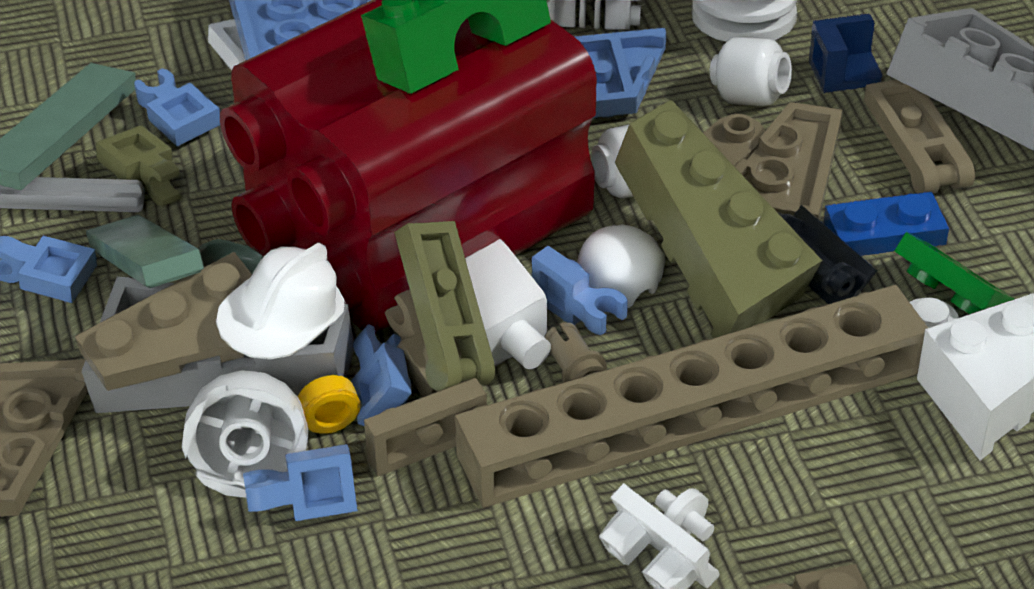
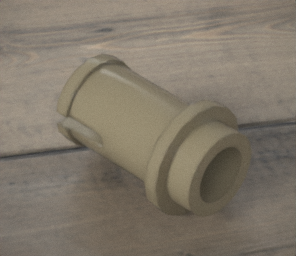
(574, 354)

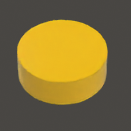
(329, 403)

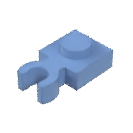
(175, 111)

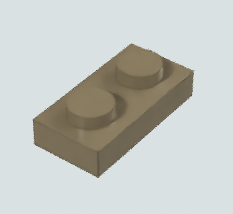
(419, 427)

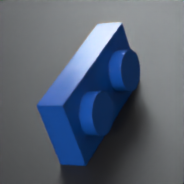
(880, 223)

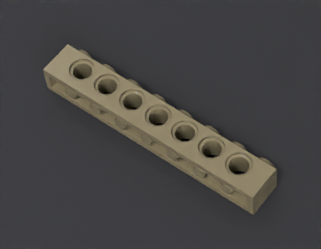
(688, 395)

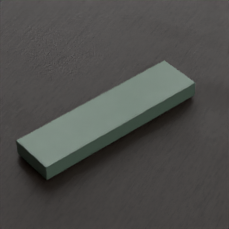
(61, 122)
(145, 251)

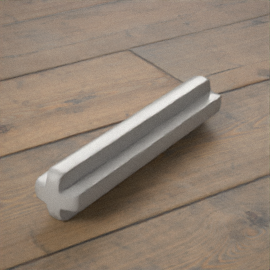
(76, 195)

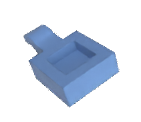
(49, 269)
(570, 294)
(383, 374)
(316, 484)

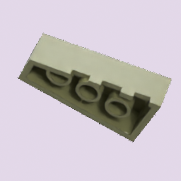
(713, 223)

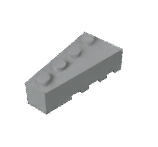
(971, 68)
(324, 356)

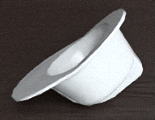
(282, 304)

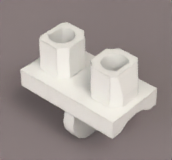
(680, 556)

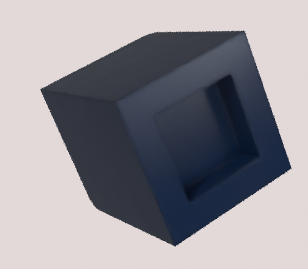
(843, 54)

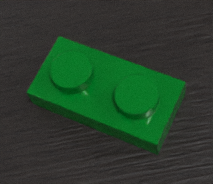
(934, 266)

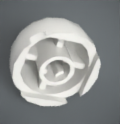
(242, 426)

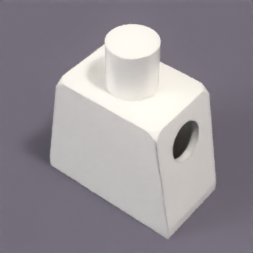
(510, 306)

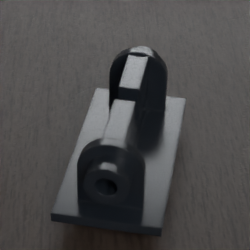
(842, 269)

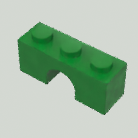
(416, 38)

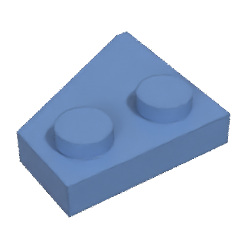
(623, 67)

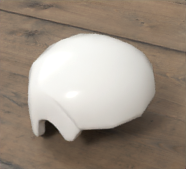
(622, 260)

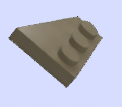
(164, 329)

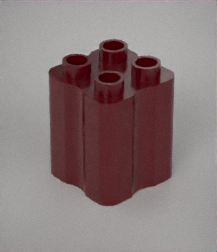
(356, 159)

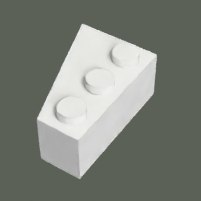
(982, 371)

